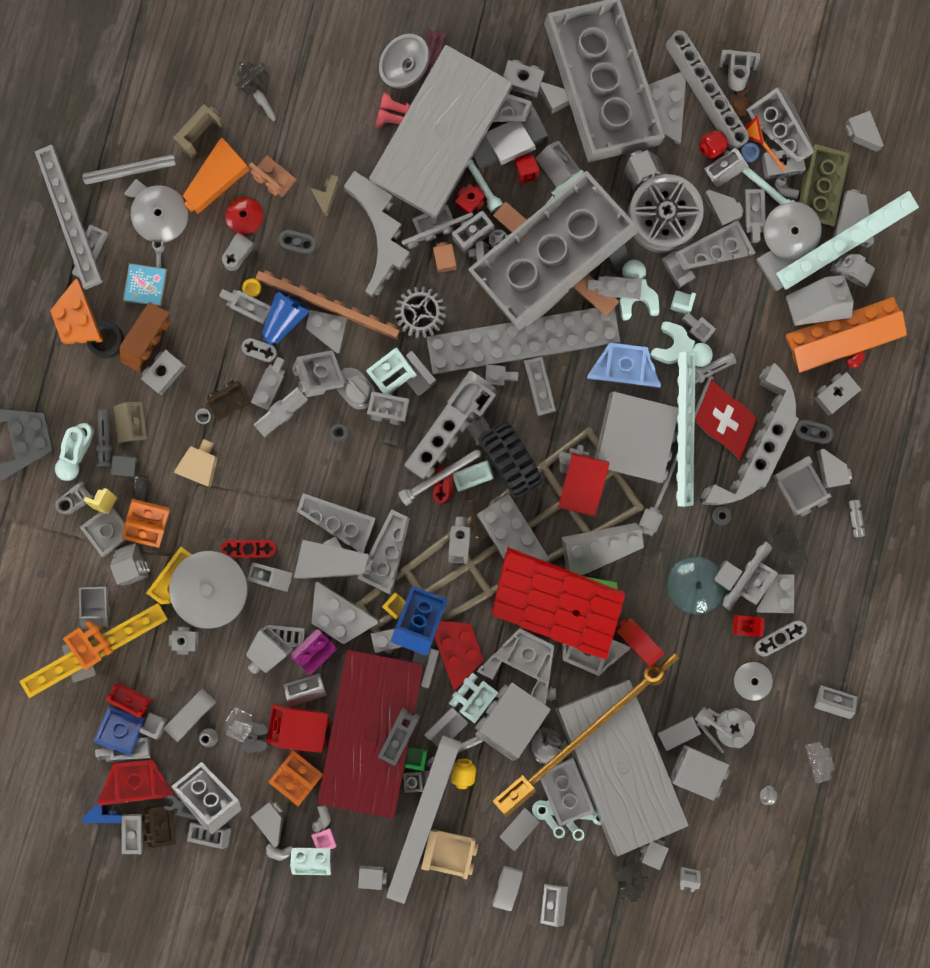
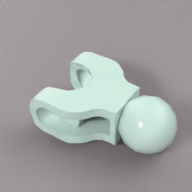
(636, 270)
(682, 343)
(72, 451)

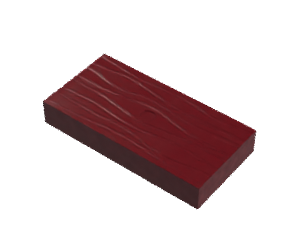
(366, 709)

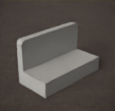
(557, 163)
(423, 380)
(429, 663)
(448, 725)

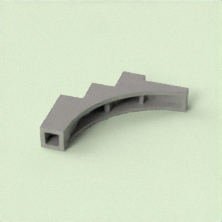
(375, 203)

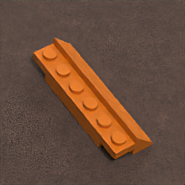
(845, 337)

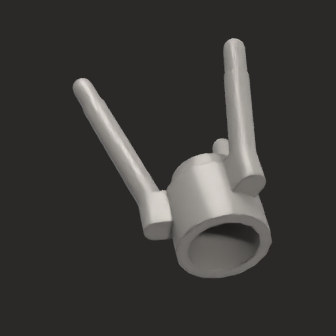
(705, 717)

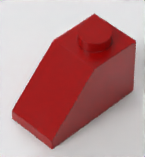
(526, 168)

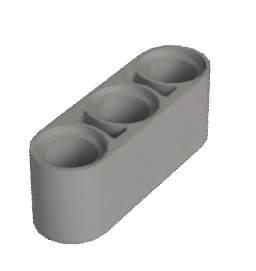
(189, 715)

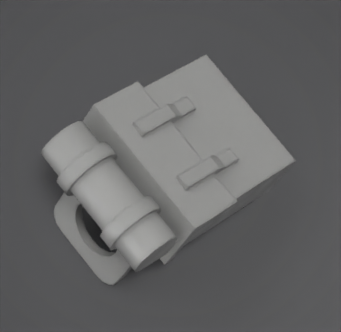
(94, 606)

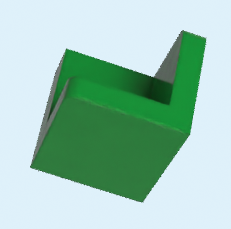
(416, 758)

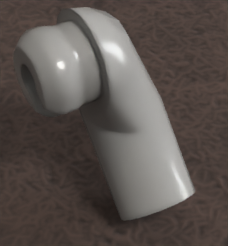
(784, 190)
(324, 819)

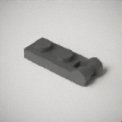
(398, 737)

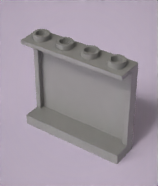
(637, 436)

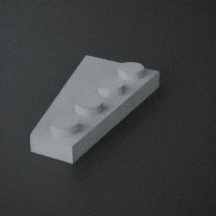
(717, 247)
(346, 524)

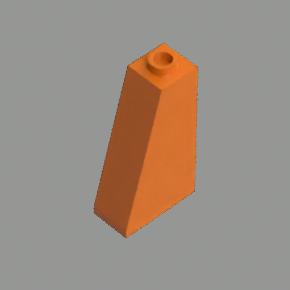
(216, 175)

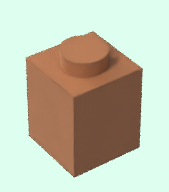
(444, 257)

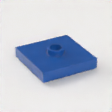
(119, 730)

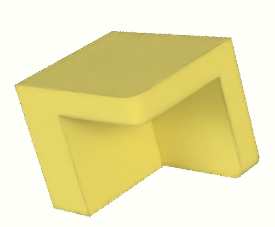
(102, 501)

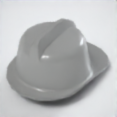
(356, 388)

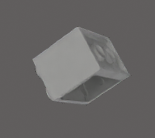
(511, 721)

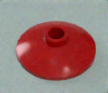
(247, 224)

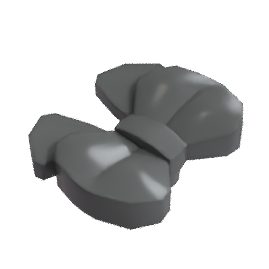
(251, 743)

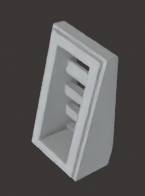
(301, 638)
(224, 839)

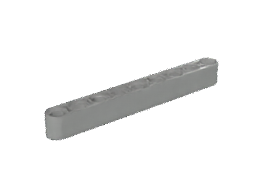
(423, 819)

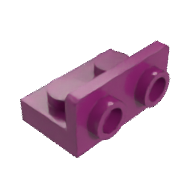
(313, 651)

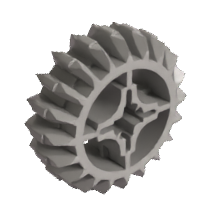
(412, 308)

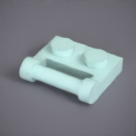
(388, 367)

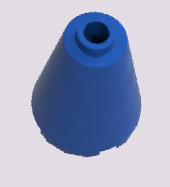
(283, 317)

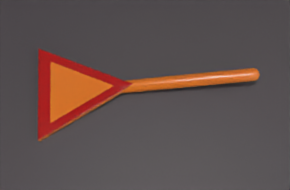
(755, 134)

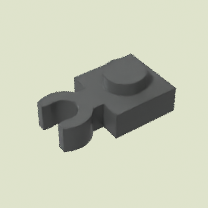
(181, 808)

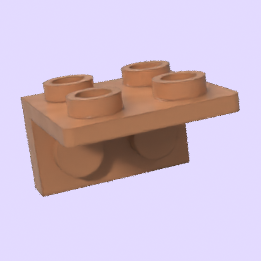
(273, 176)

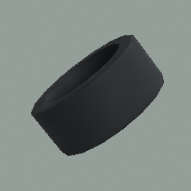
(119, 339)

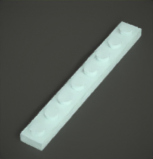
(847, 240)
(686, 423)

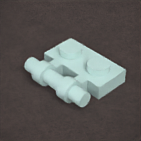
(479, 700)

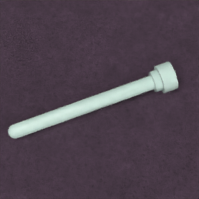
(764, 185)
(493, 202)

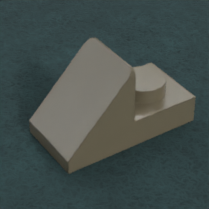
(326, 198)

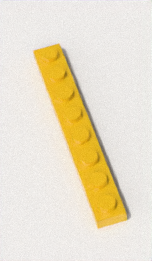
(117, 637)

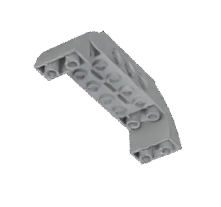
(781, 418)

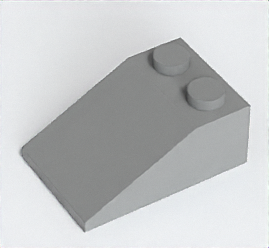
(821, 301)
(207, 798)

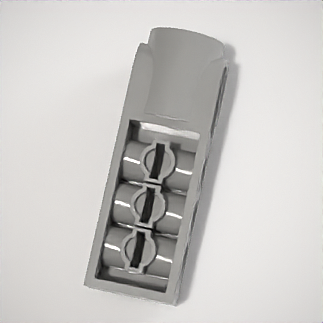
(460, 408)

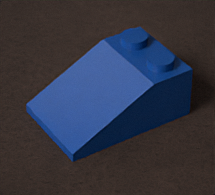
(419, 620)

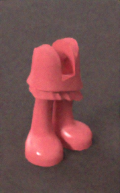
(386, 117)

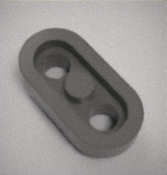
(298, 242)
(813, 430)

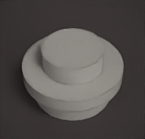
(768, 795)

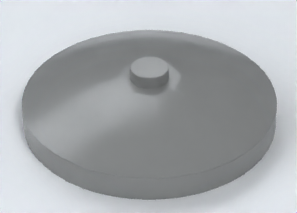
(208, 589)

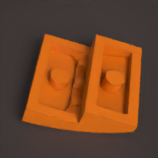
(145, 523)
(295, 778)

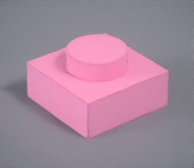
(324, 839)

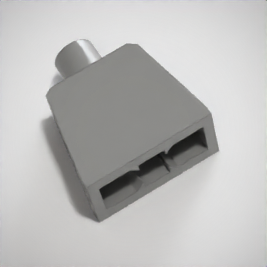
(459, 547)
(267, 650)

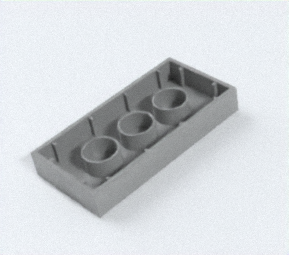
(603, 79)
(441, 132)
(564, 245)
(622, 770)

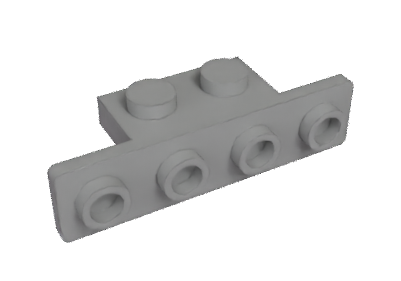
(429, 227)
(753, 581)

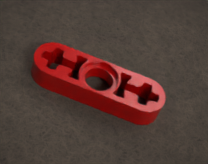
(234, 543)

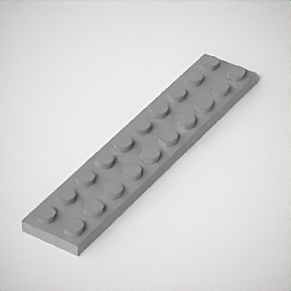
(506, 343)

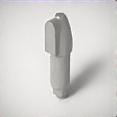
(262, 100)

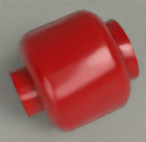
(713, 144)

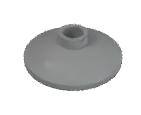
(743, 679)

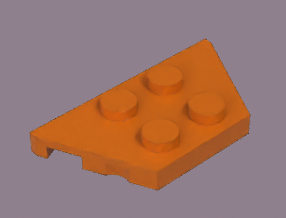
(74, 316)

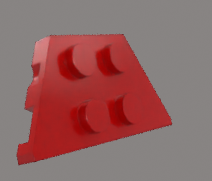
(458, 650)
(134, 783)

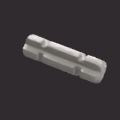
(857, 519)

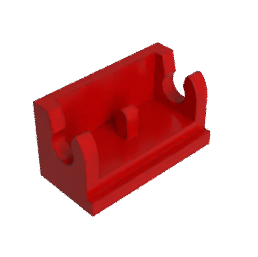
(129, 700)

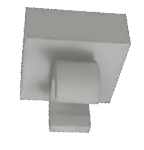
(482, 249)
(689, 878)

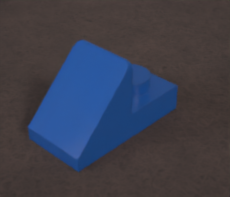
(99, 815)

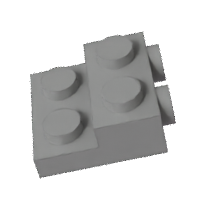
(318, 373)

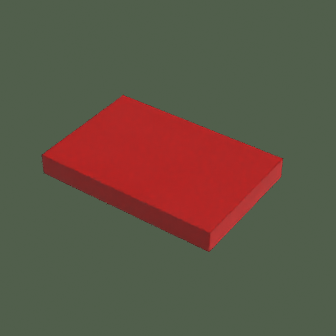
(583, 484)

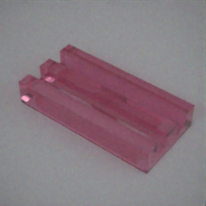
(435, 33)

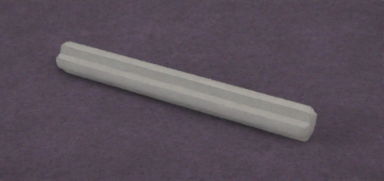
(129, 169)

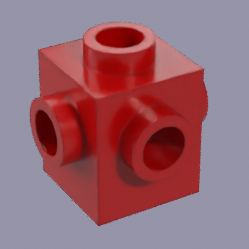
(464, 202)

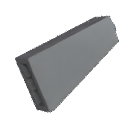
(328, 561)

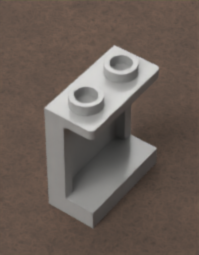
(801, 487)

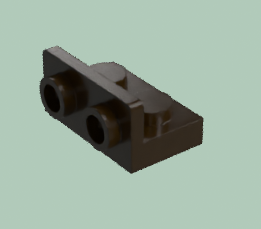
(228, 400)
(158, 826)

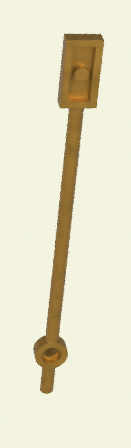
(523, 788)

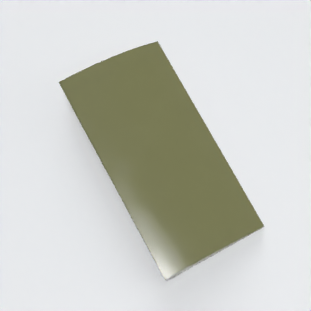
(824, 182)

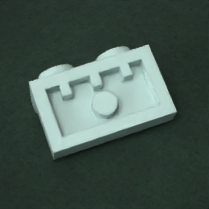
(310, 861)

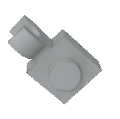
(699, 329)
(496, 375)

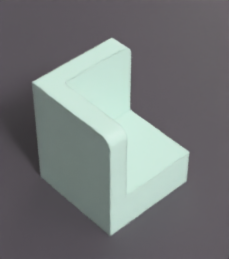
(682, 302)

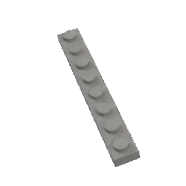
(68, 217)

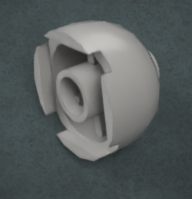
(546, 745)

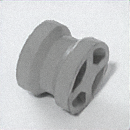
(499, 235)

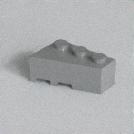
(129, 565)

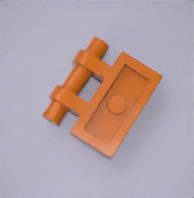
(83, 649)

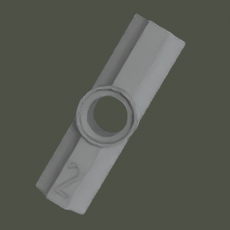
(280, 412)

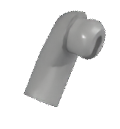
(278, 854)

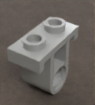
(738, 67)
(853, 268)

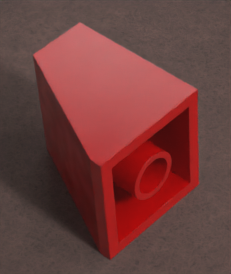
(297, 728)

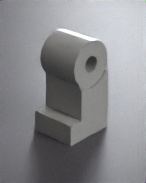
(675, 270)

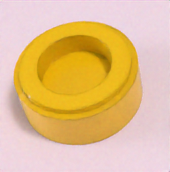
(252, 287)

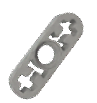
(790, 626)

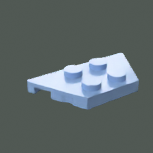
(625, 365)

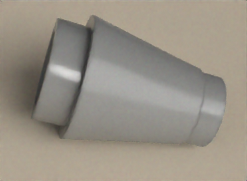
(212, 734)

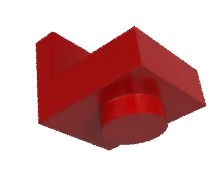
(748, 626)

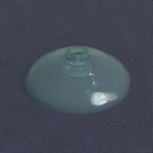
(683, 590)

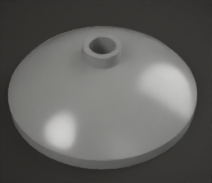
(404, 61)
(169, 223)
(779, 235)

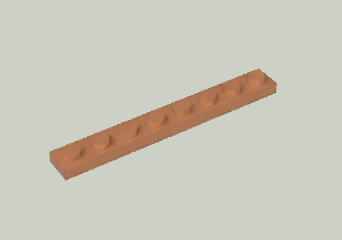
(335, 307)

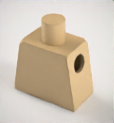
(198, 464)

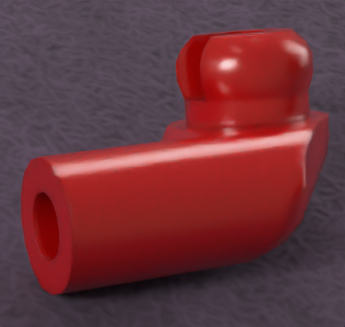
(856, 360)

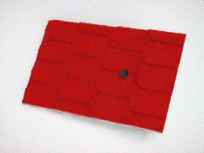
(558, 603)

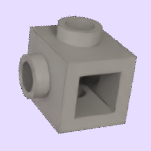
(190, 637)

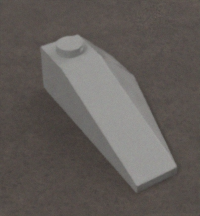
(782, 123)

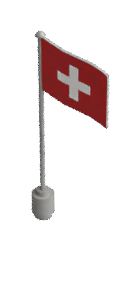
(722, 420)

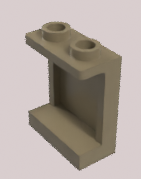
(195, 127)

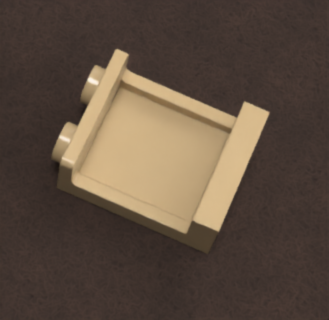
(449, 853)

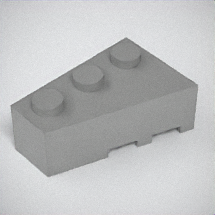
(642, 167)

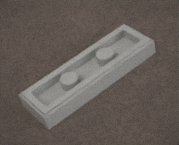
(539, 386)

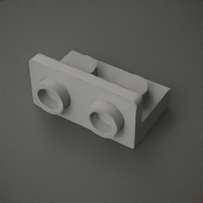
(388, 407)

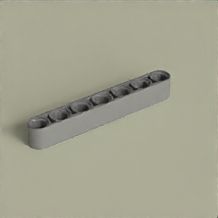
(707, 81)

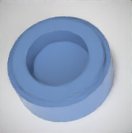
(750, 152)

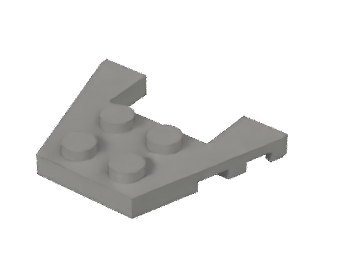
(527, 655)

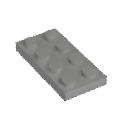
(509, 529)

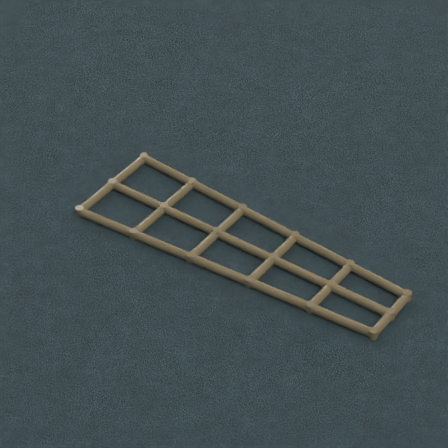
(488, 592)

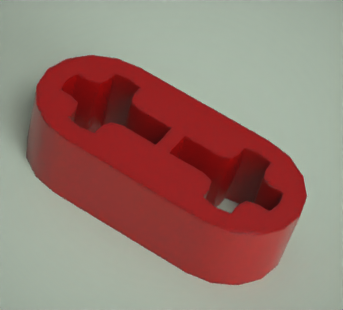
(443, 486)

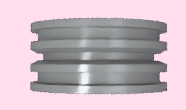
(678, 190)

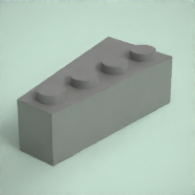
(600, 547)

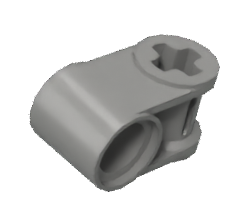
(238, 249)
(75, 499)

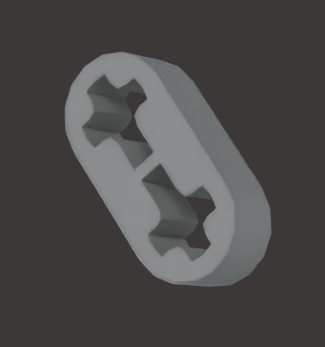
(257, 354)

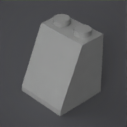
(699, 773)

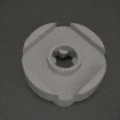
(746, 727)

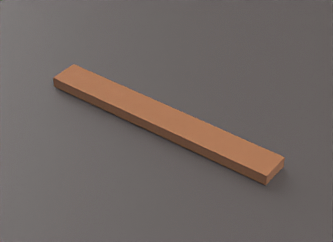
(512, 220)

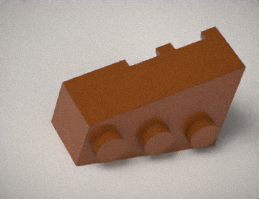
(144, 337)

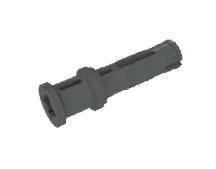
(104, 451)

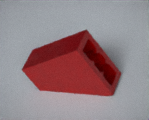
(639, 641)

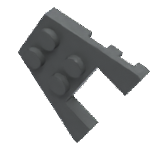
(29, 439)

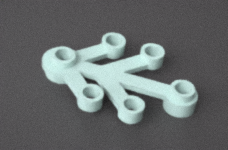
(551, 822)

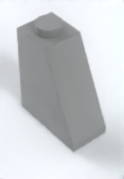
(852, 210)

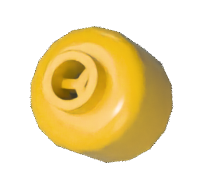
(463, 773)

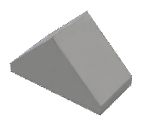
(554, 97)

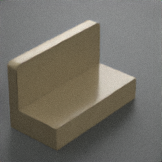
(130, 422)

